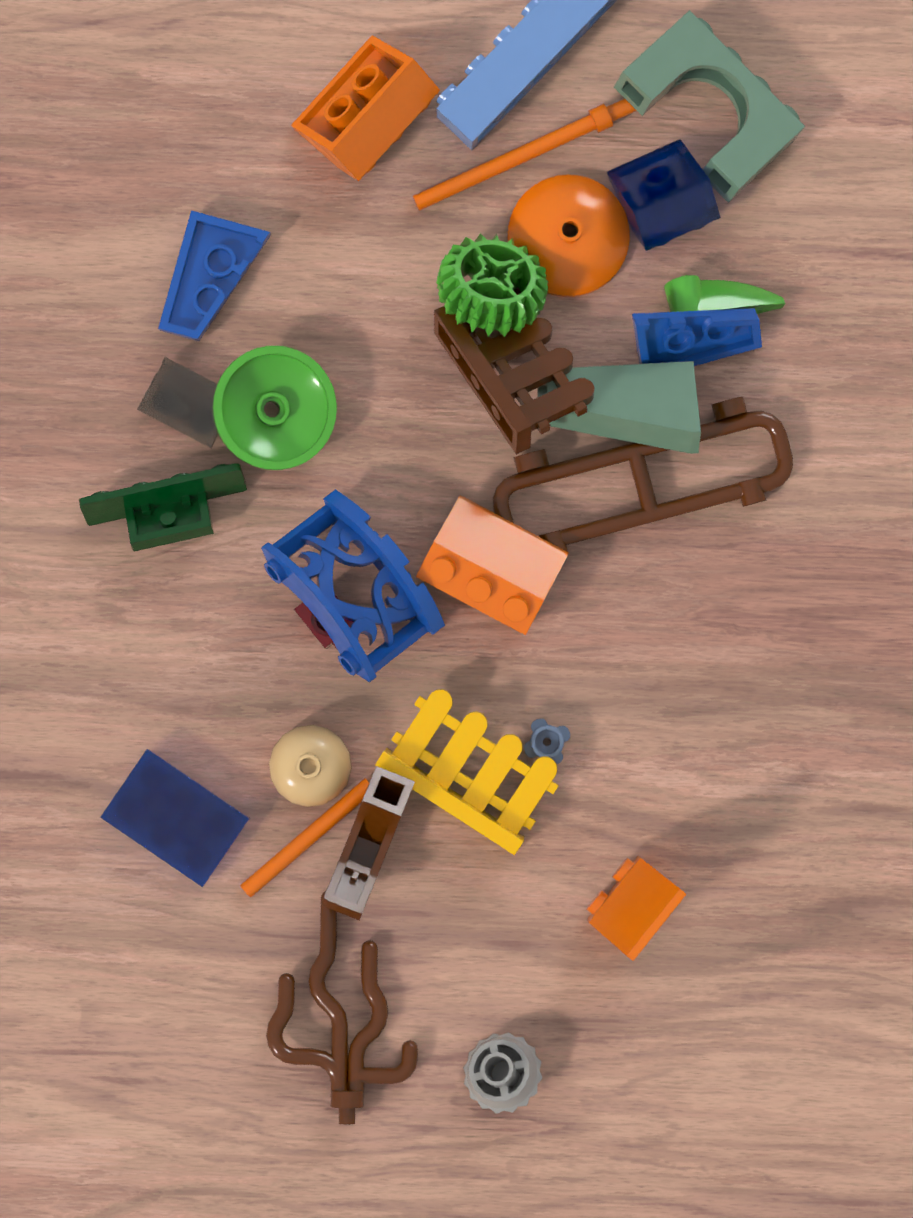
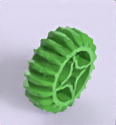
(489, 297)

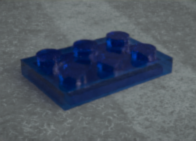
(175, 817)

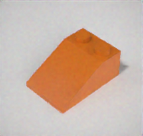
(634, 906)

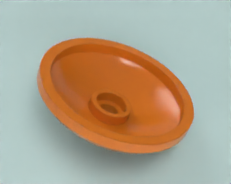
(578, 262)

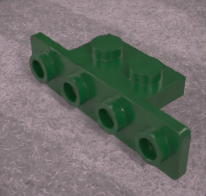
(166, 508)

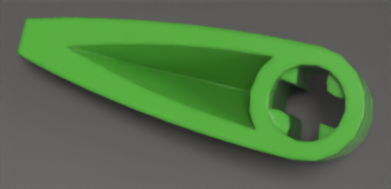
(693, 294)

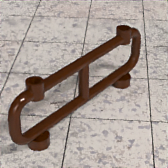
(729, 416)

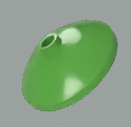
(303, 401)

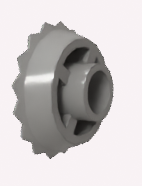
(502, 1073)

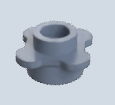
(542, 730)

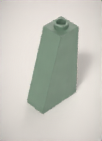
(639, 404)

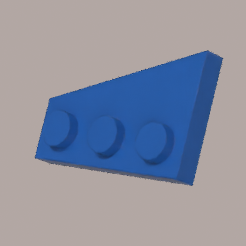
(207, 272)
(695, 335)

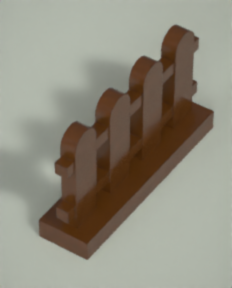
(499, 392)

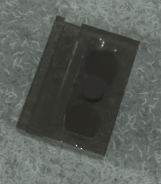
(182, 402)

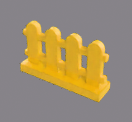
(482, 789)

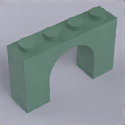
(695, 54)

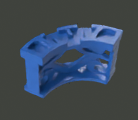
(351, 526)

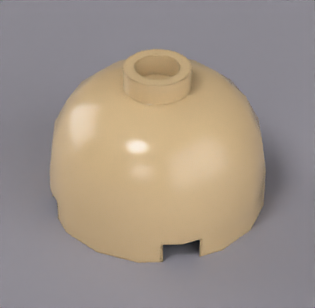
(310, 765)

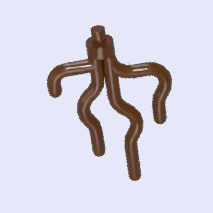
(344, 1068)

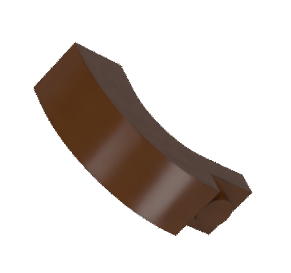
(368, 843)

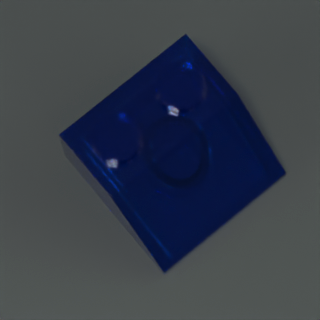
(664, 194)

